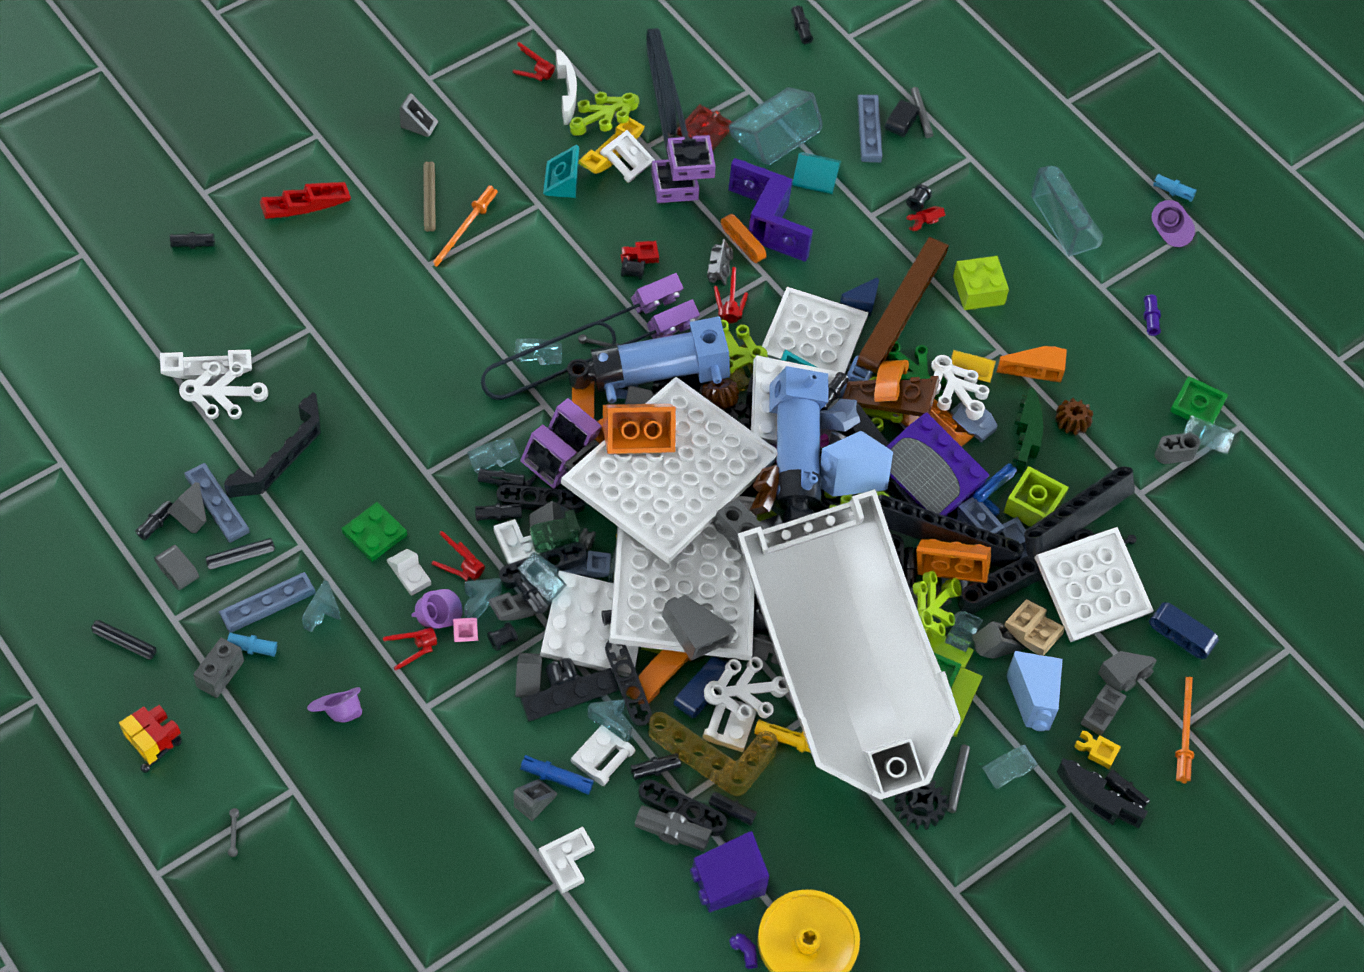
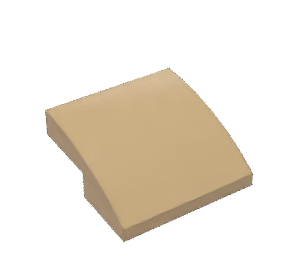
(1033, 628)

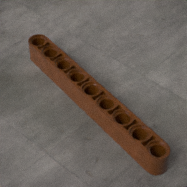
(902, 305)

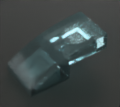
(547, 355)
(1210, 434)
(492, 453)
(963, 630)
(1009, 766)

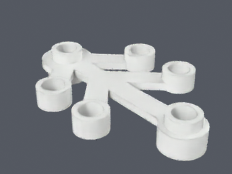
(943, 366)
(220, 390)
(744, 690)

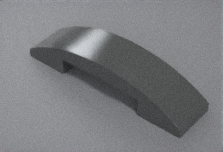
(513, 607)

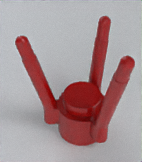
(543, 68)
(730, 311)
(471, 565)
(423, 638)

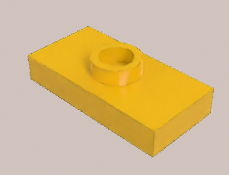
(981, 365)

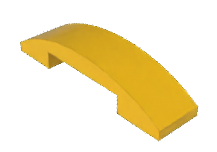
(595, 161)

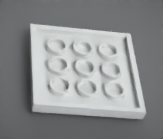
(815, 330)
(764, 372)
(1093, 584)
(577, 627)

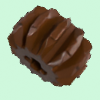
(721, 394)
(1074, 416)

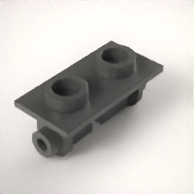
(721, 257)
(762, 647)

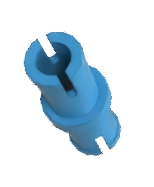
(1174, 187)
(252, 644)

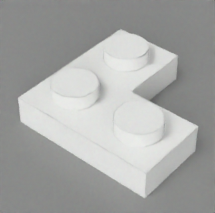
(512, 543)
(560, 858)

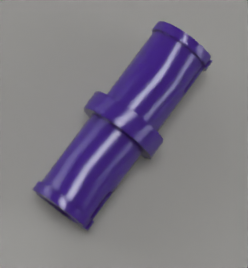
(1152, 315)

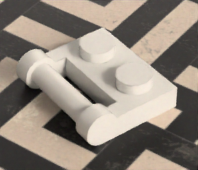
(631, 151)
(736, 731)
(596, 750)

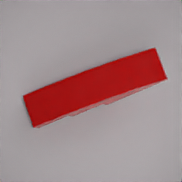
(310, 199)

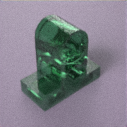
(555, 533)

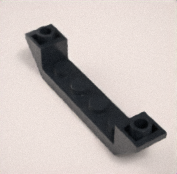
(243, 484)

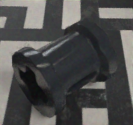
(917, 200)
(633, 268)
(502, 636)

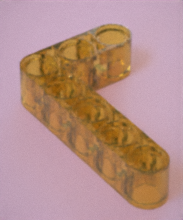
(712, 756)

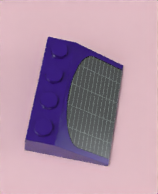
(934, 467)

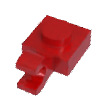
(927, 215)
(643, 251)

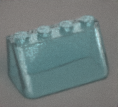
(778, 125)
(1065, 211)

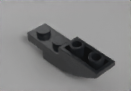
(1090, 791)

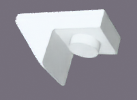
(409, 571)

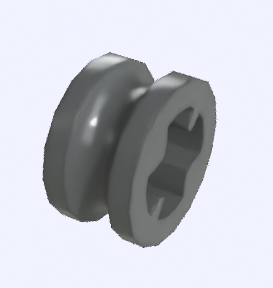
(587, 538)

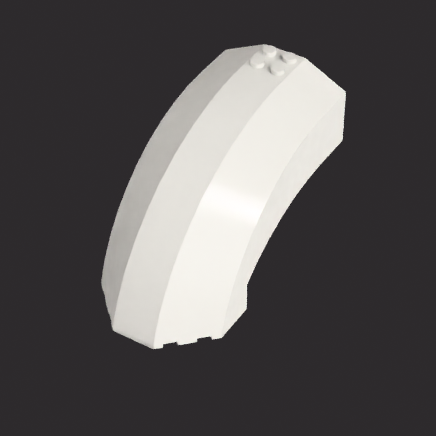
(852, 646)

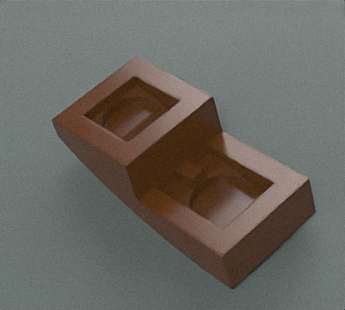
(767, 487)

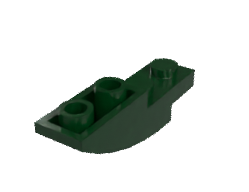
(1029, 428)

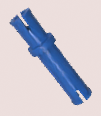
(553, 773)

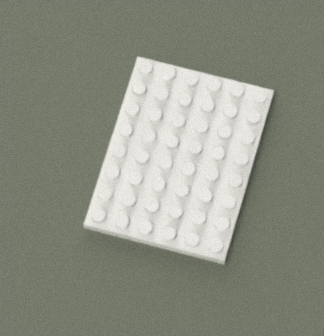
(676, 494)
(704, 571)

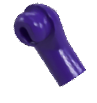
(743, 943)

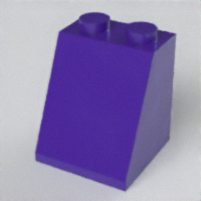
(730, 873)

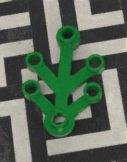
(916, 371)

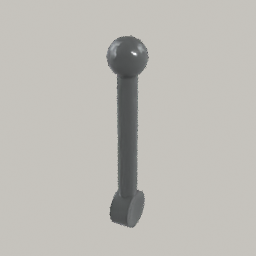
(583, 339)
(234, 814)

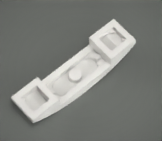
(565, 70)
(193, 367)

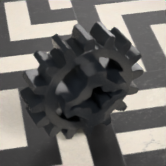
(922, 813)

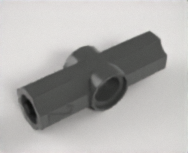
(673, 828)

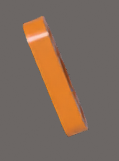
(743, 238)

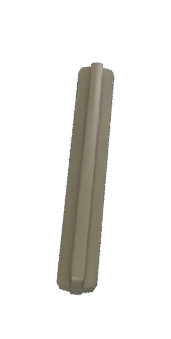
(429, 196)

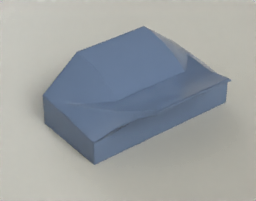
(840, 416)
(980, 428)
(978, 515)

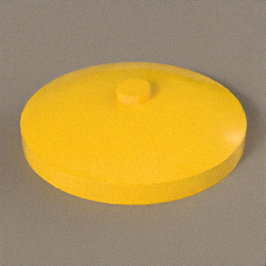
(808, 934)

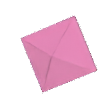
(465, 629)

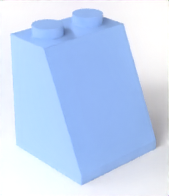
(855, 465)
(1036, 688)

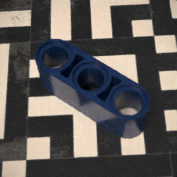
(1184, 630)
(691, 698)

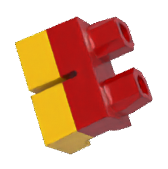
(147, 734)

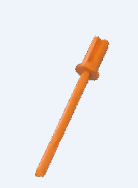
(479, 206)
(1184, 755)

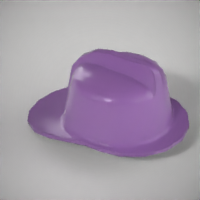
(1173, 223)
(438, 609)
(339, 706)

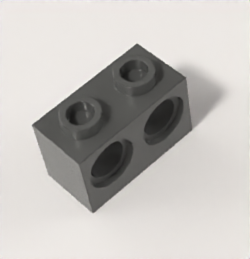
(741, 521)

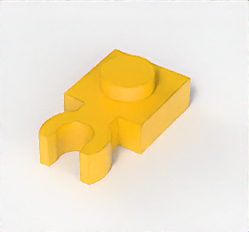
(1101, 751)

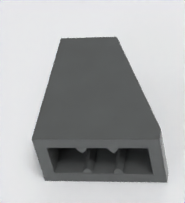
(696, 627)

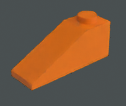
(1037, 363)

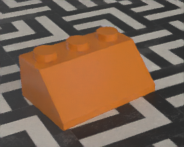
(945, 420)
(639, 428)
(954, 560)

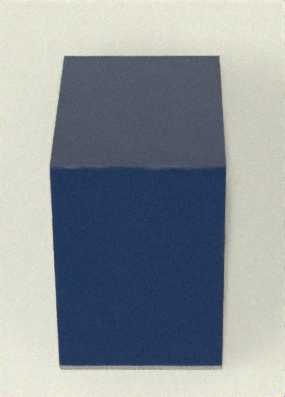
(861, 296)

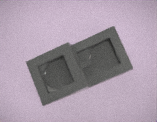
(1103, 710)

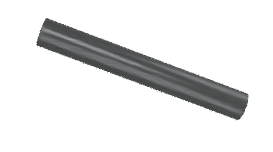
(922, 113)
(958, 778)

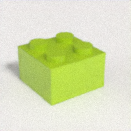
(980, 282)
(1035, 497)

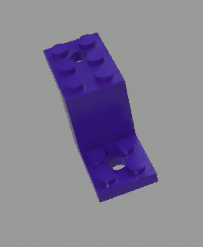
(766, 220)

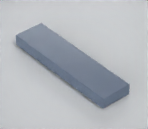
(869, 128)
(218, 503)
(267, 602)

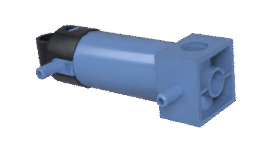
(615, 367)
(797, 400)

